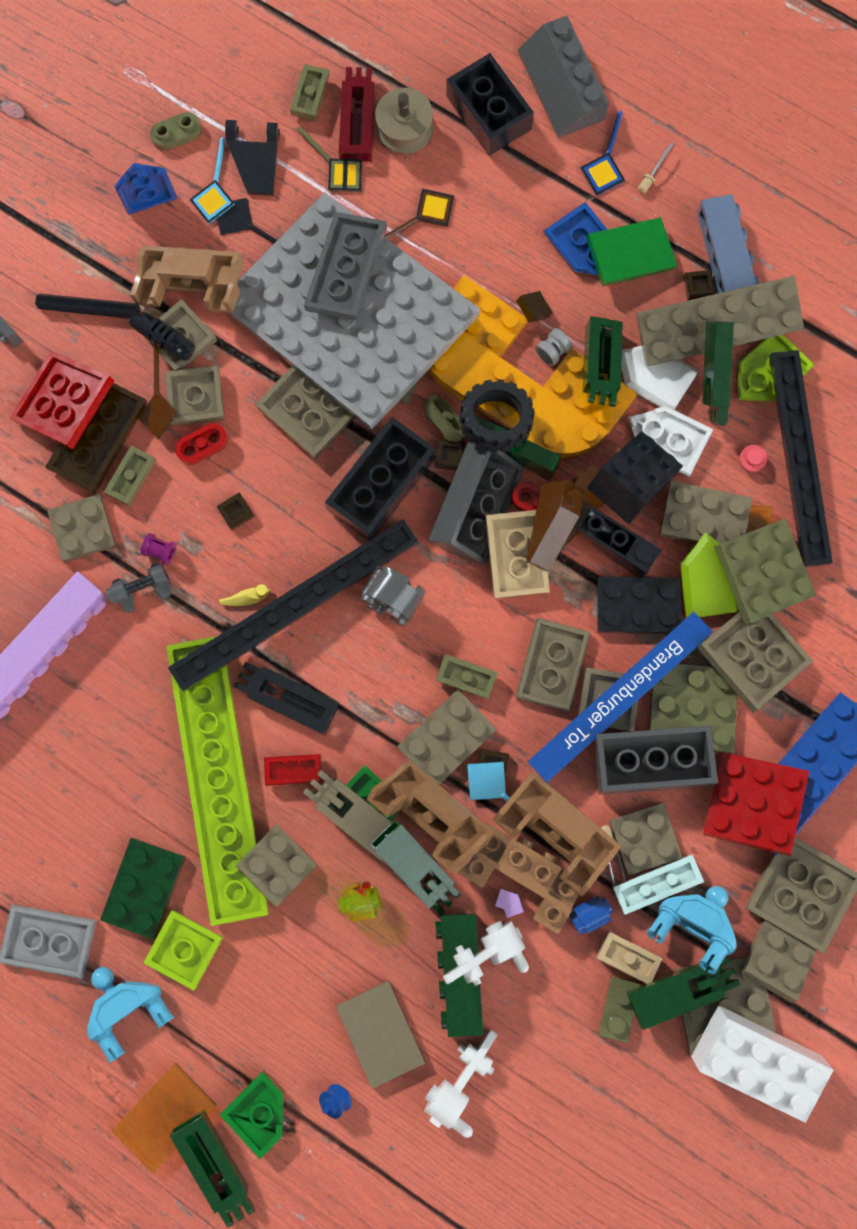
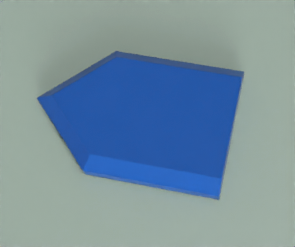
(144, 187)
(570, 239)

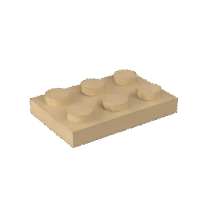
(508, 549)

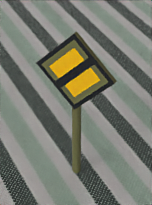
(343, 173)

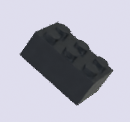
(489, 104)
(634, 477)

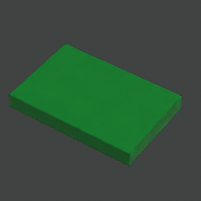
(631, 251)

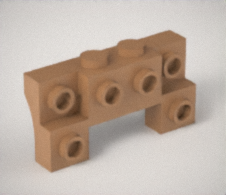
(190, 271)
(435, 811)
(562, 827)
(529, 869)

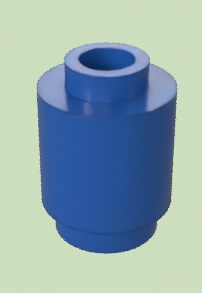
(591, 915)

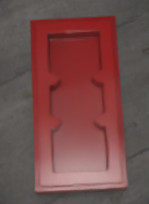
(292, 769)

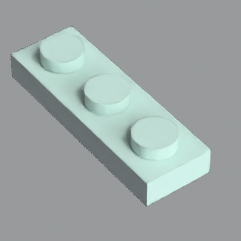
(657, 884)

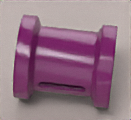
(158, 549)

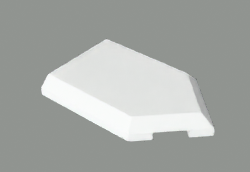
(660, 383)
(674, 433)

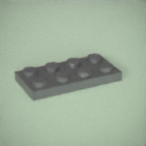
(345, 266)

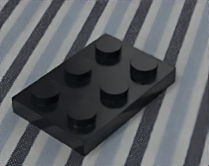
(638, 605)

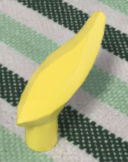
(247, 597)

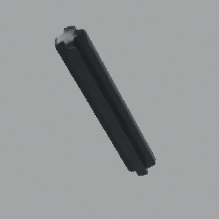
(86, 305)

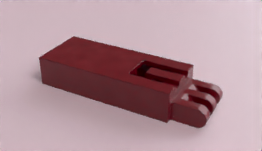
(357, 127)

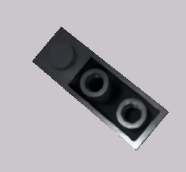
(618, 542)

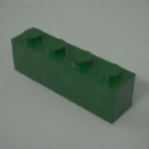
(463, 1000)

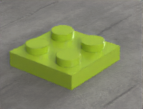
(183, 950)

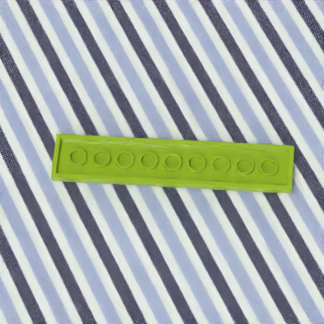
(217, 790)

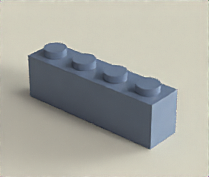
(726, 243)

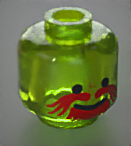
(360, 901)

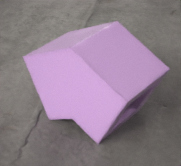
(509, 903)

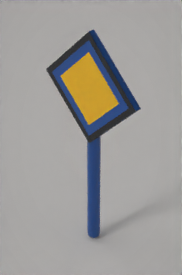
(603, 172)

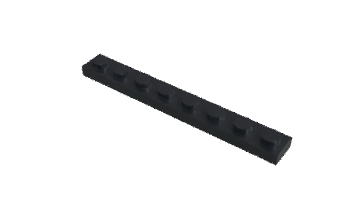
(800, 458)

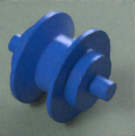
(335, 1101)

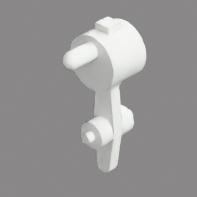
(500, 944)
(447, 1100)

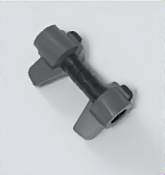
(123, 592)

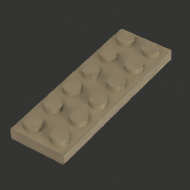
(756, 310)

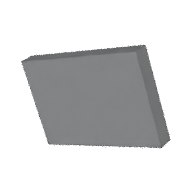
(47, 941)

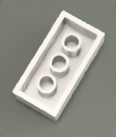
(761, 1064)

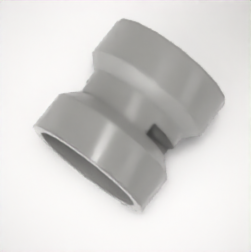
(553, 347)

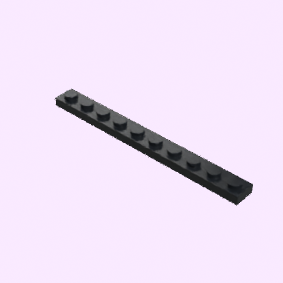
(292, 606)

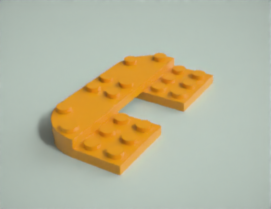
(561, 416)

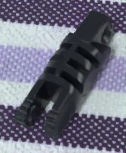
(162, 335)

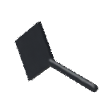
(239, 219)

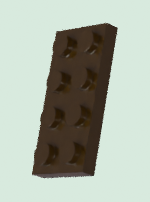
(100, 441)

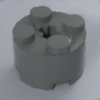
(393, 594)

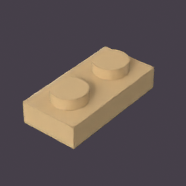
(629, 958)

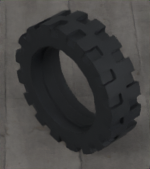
(501, 392)

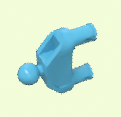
(701, 918)
(117, 1004)

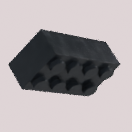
(381, 479)

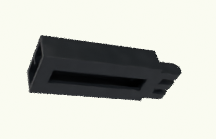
(297, 702)

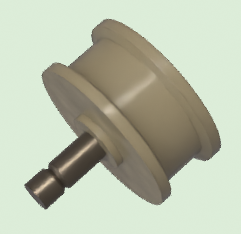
(404, 120)

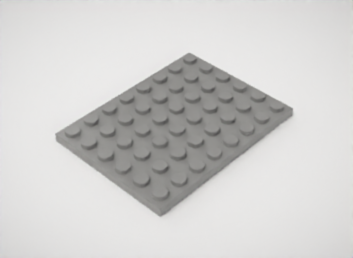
(362, 363)

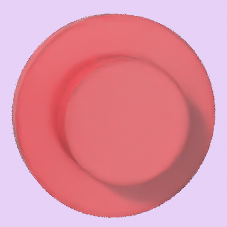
(753, 458)

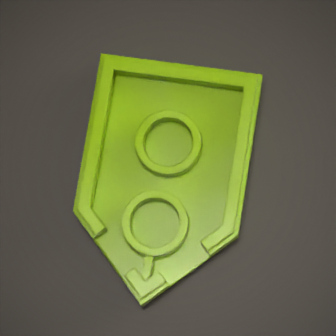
(755, 372)
(705, 582)

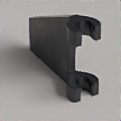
(255, 159)

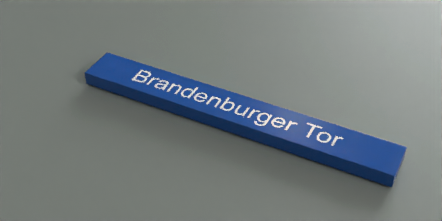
(619, 697)

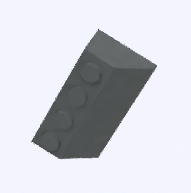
(563, 77)
(479, 488)
(655, 760)

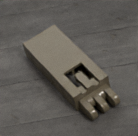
(362, 819)

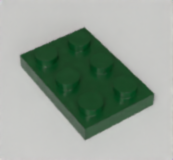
(142, 888)

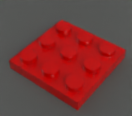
(62, 399)
(756, 803)

